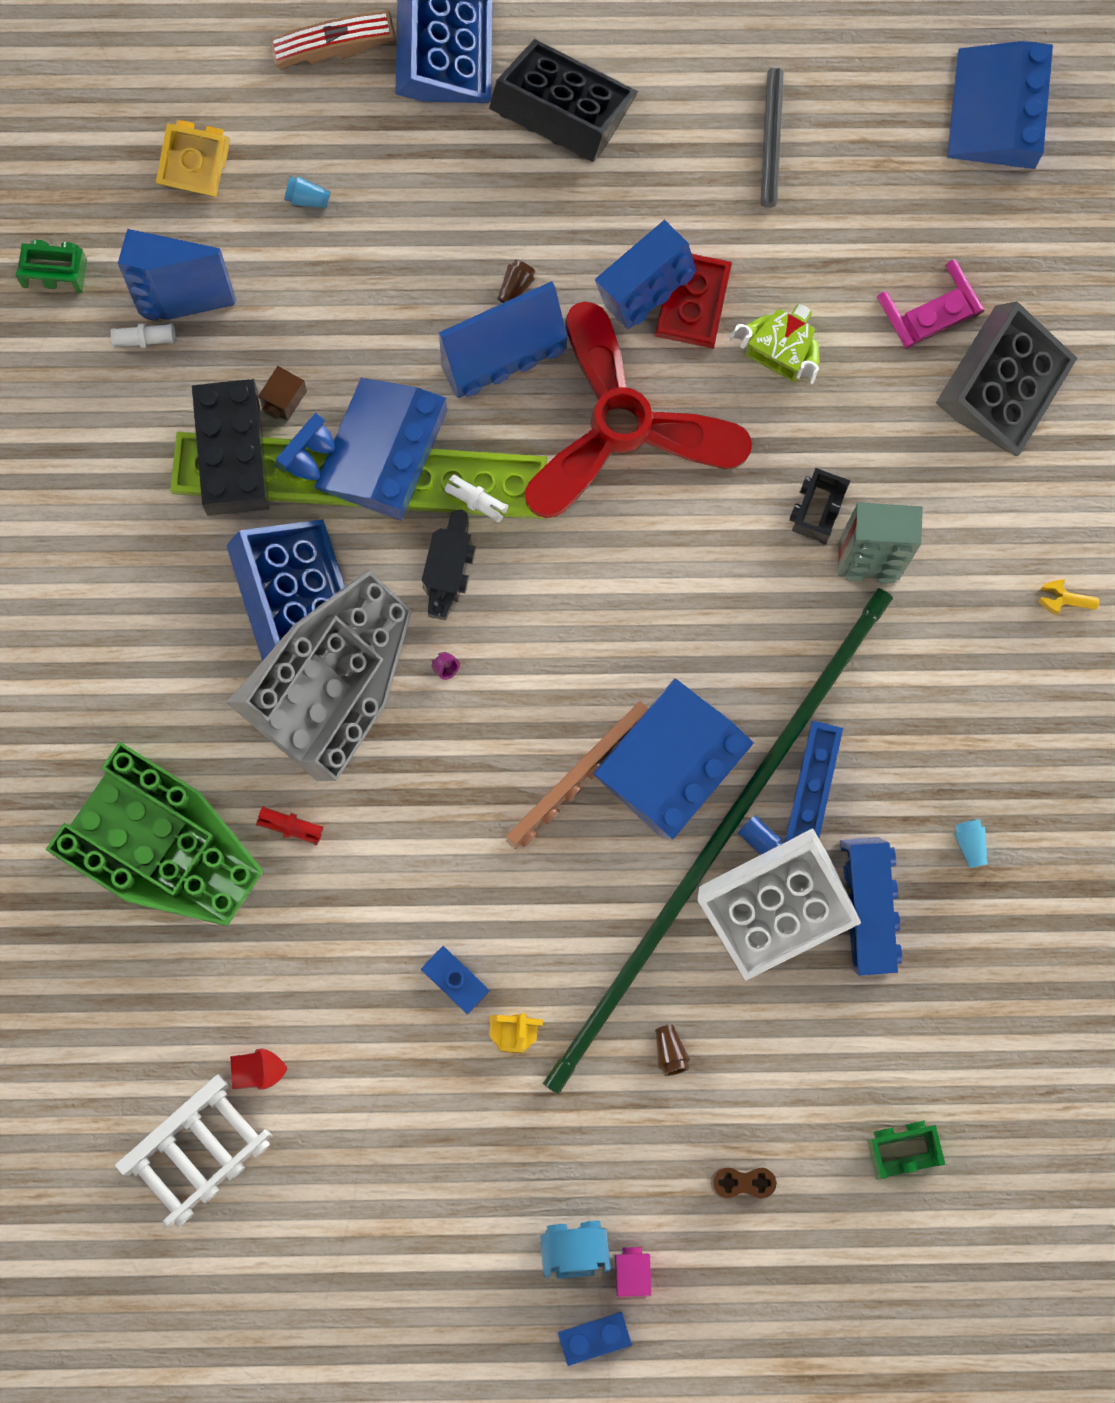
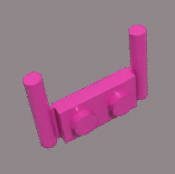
(937, 314)

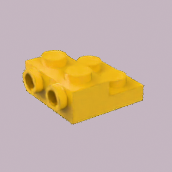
(192, 158)

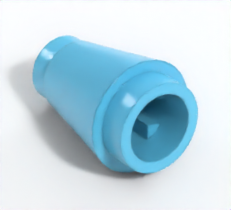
(972, 841)

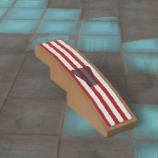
(333, 37)

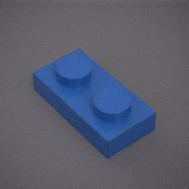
(594, 1338)

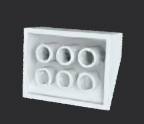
(778, 904)

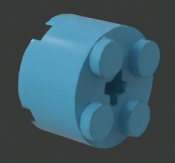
(575, 1251)

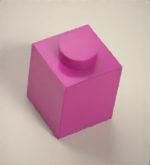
(632, 1272)

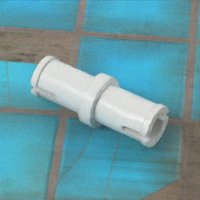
(143, 335)
(476, 498)

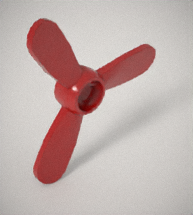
(681, 434)

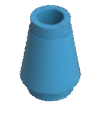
(305, 193)

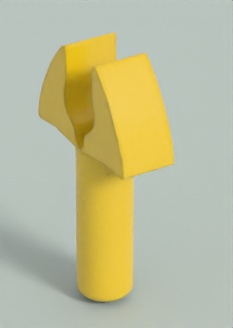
(1065, 598)

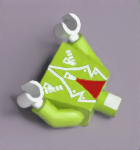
(782, 343)

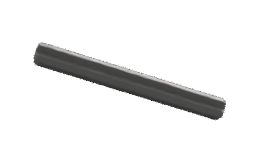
(772, 136)

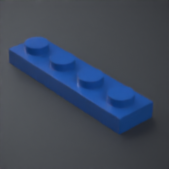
(814, 779)

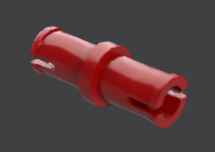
(289, 825)

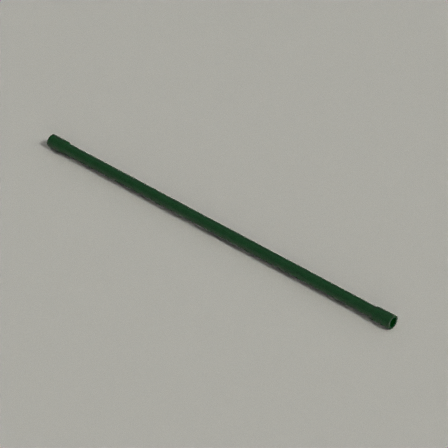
(566, 1065)

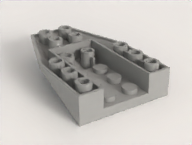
(328, 677)

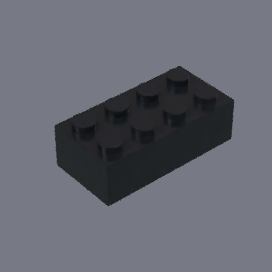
(230, 447)

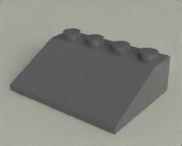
(1007, 378)

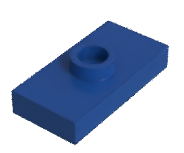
(455, 980)

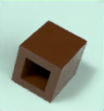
(282, 394)

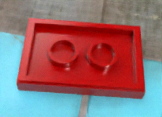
(696, 308)

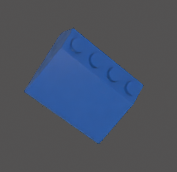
(444, 50)
(1001, 103)
(173, 276)
(503, 341)
(383, 446)
(283, 576)
(673, 759)

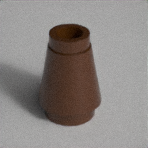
(516, 280)
(670, 1051)

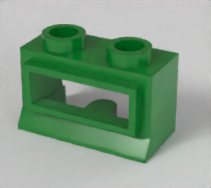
(51, 274)
(932, 1158)

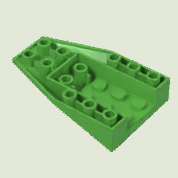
(157, 843)

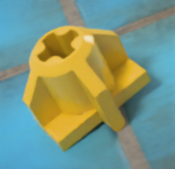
(513, 1032)

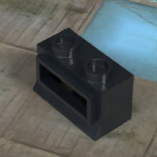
(827, 482)

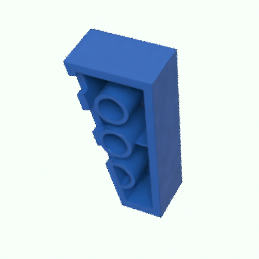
(872, 896)

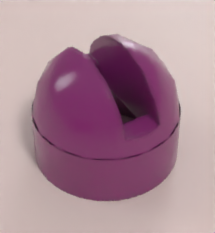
(450, 669)

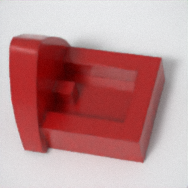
(256, 1070)

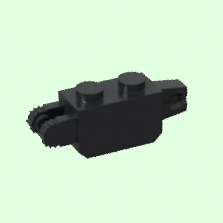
(446, 565)

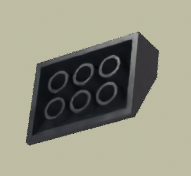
(562, 99)

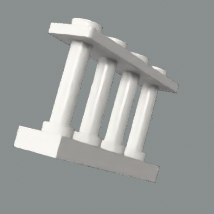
(163, 1140)

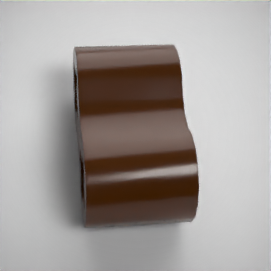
(743, 1183)

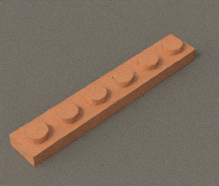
(570, 786)

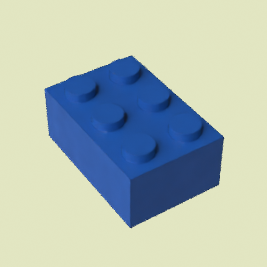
(646, 275)

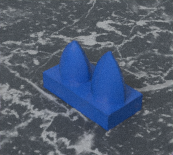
(297, 459)

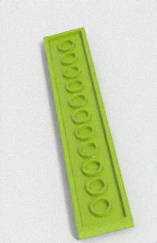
(499, 473)

